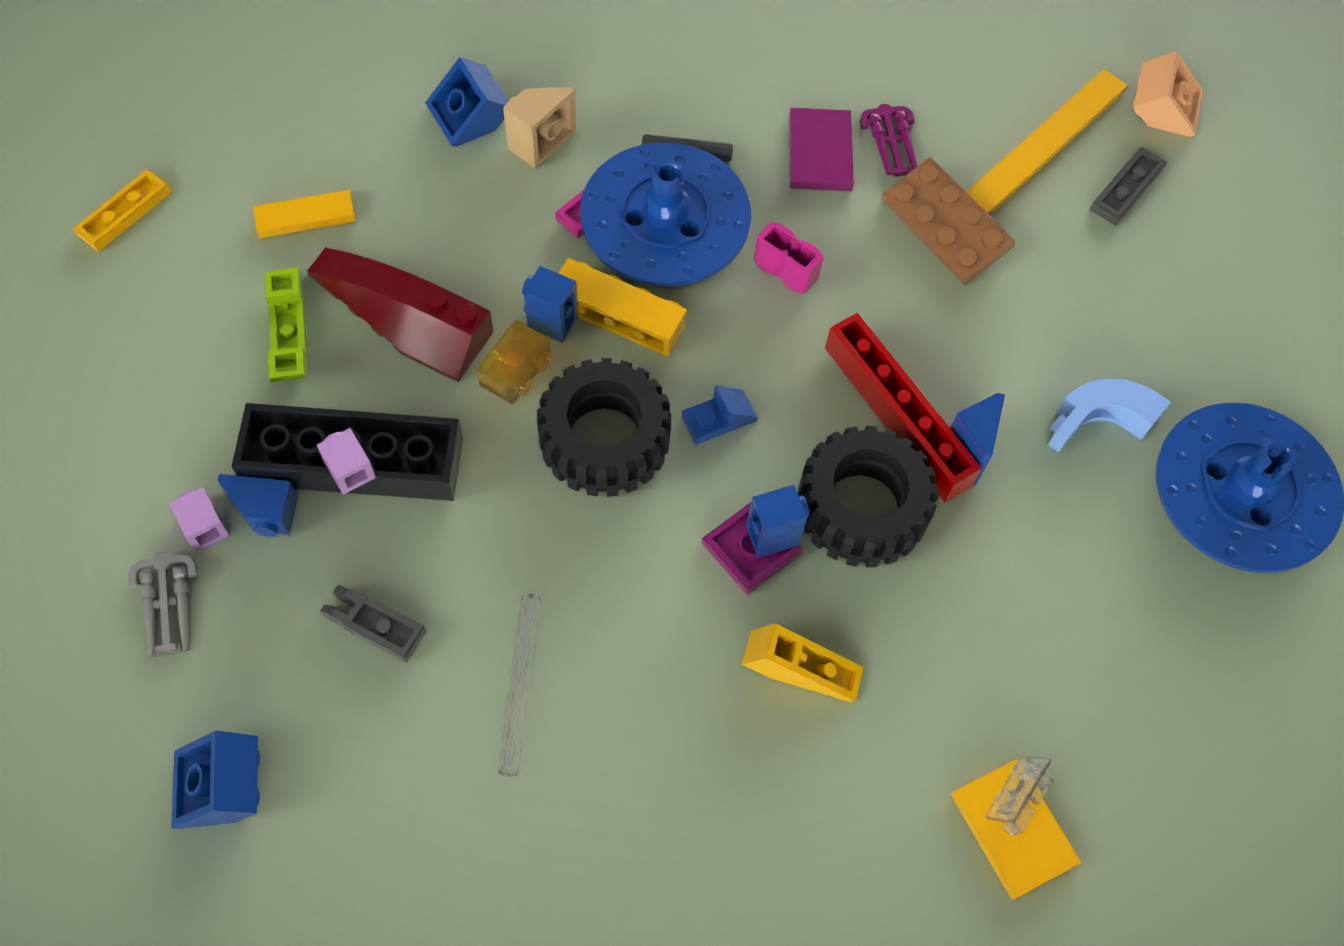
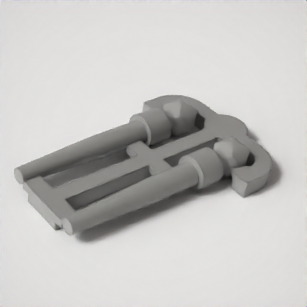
(162, 563)

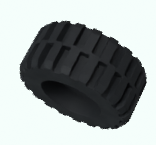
(604, 387)
(881, 458)

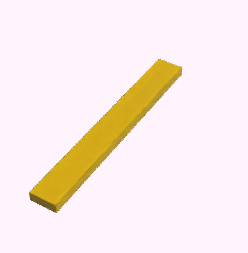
(1046, 141)

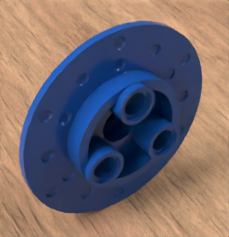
(668, 196)
(1261, 472)

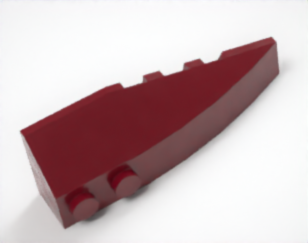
(407, 310)

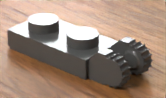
(376, 623)

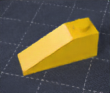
(801, 663)

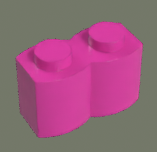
(787, 257)

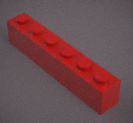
(901, 404)

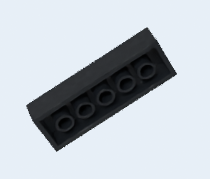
(407, 452)

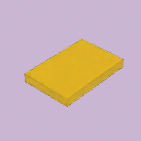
(1018, 860)

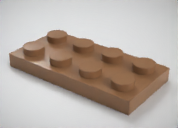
(948, 220)

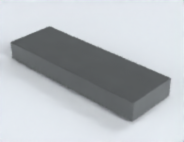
(1128, 186)

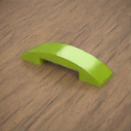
(287, 325)

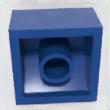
(467, 102)
(215, 780)

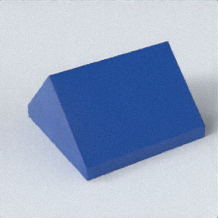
(978, 428)

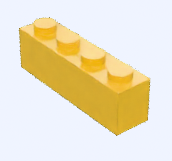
(625, 308)

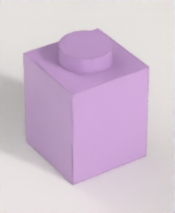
(346, 460)
(198, 519)

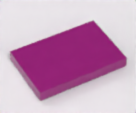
(821, 149)

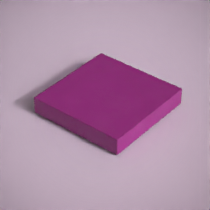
(735, 553)

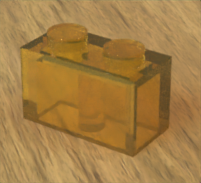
(514, 362)

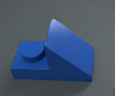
(720, 415)

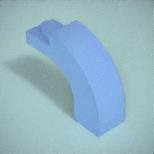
(1109, 400)

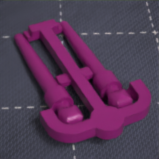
(903, 118)

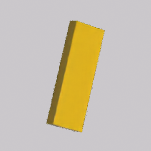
(122, 210)
(304, 214)

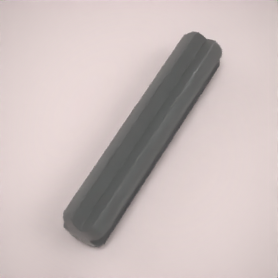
(719, 149)

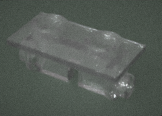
(1028, 780)

